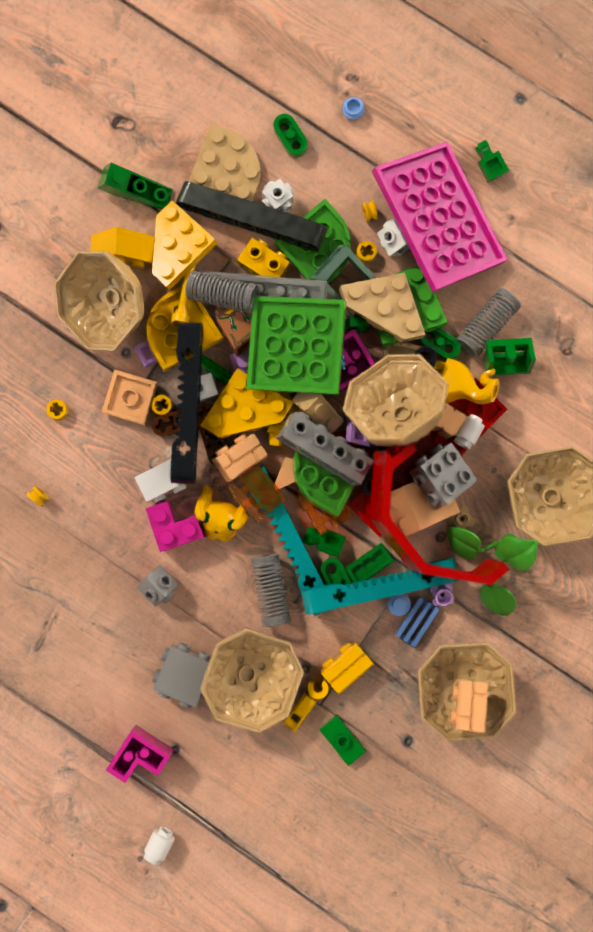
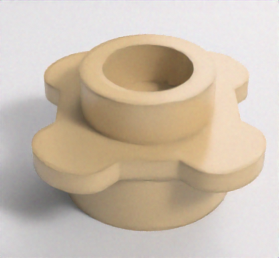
(468, 519)

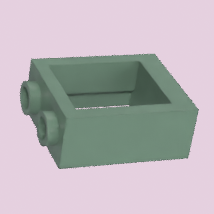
(333, 262)

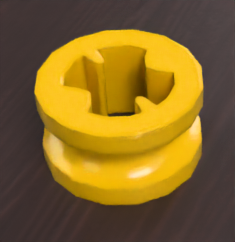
(369, 210)
(364, 245)
(160, 398)
(51, 404)
(38, 496)

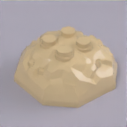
(99, 300)
(396, 400)
(553, 496)
(470, 663)
(251, 680)

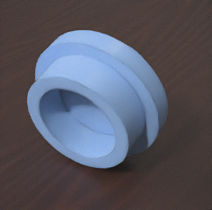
(353, 108)
(399, 604)

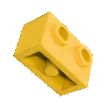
(262, 261)

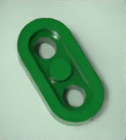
(291, 136)
(440, 340)
(338, 577)

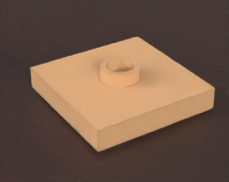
(129, 397)

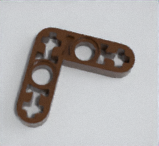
(169, 430)

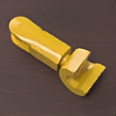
(306, 704)

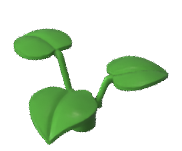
(515, 550)

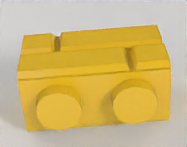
(346, 667)

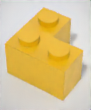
(126, 245)

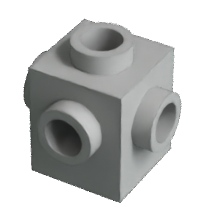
(158, 586)

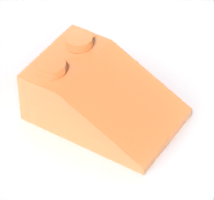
(413, 512)

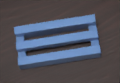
(414, 642)

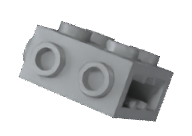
(442, 475)
(181, 674)

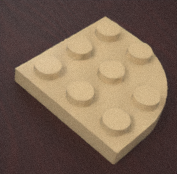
(227, 164)

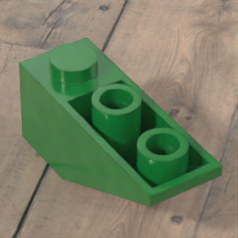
(133, 187)

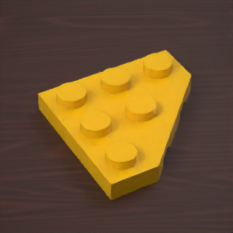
(178, 245)
(245, 410)

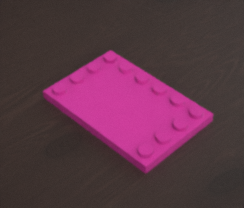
(439, 216)

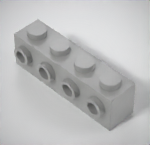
(325, 449)

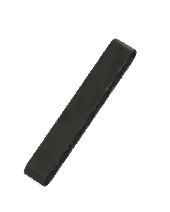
(251, 216)

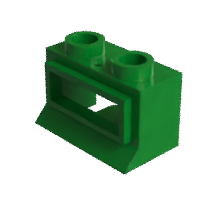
(511, 361)

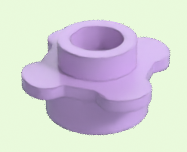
(442, 600)

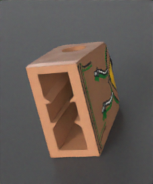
(235, 328)

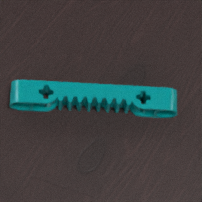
(295, 544)
(321, 598)

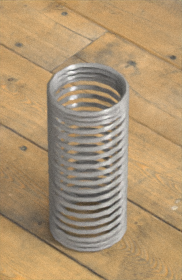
(249, 292)
(472, 346)
(273, 561)

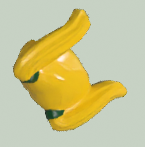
(219, 518)

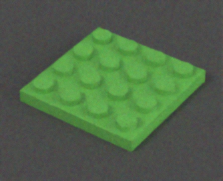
(296, 345)

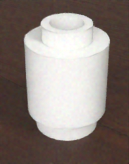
(469, 432)
(158, 845)

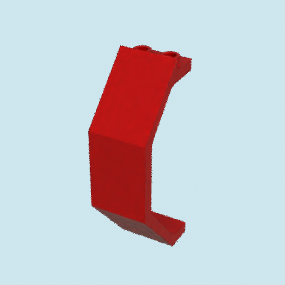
(383, 466)

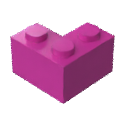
(356, 359)
(170, 532)
(139, 749)

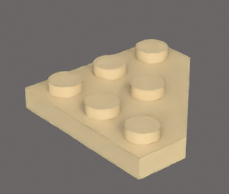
(385, 305)

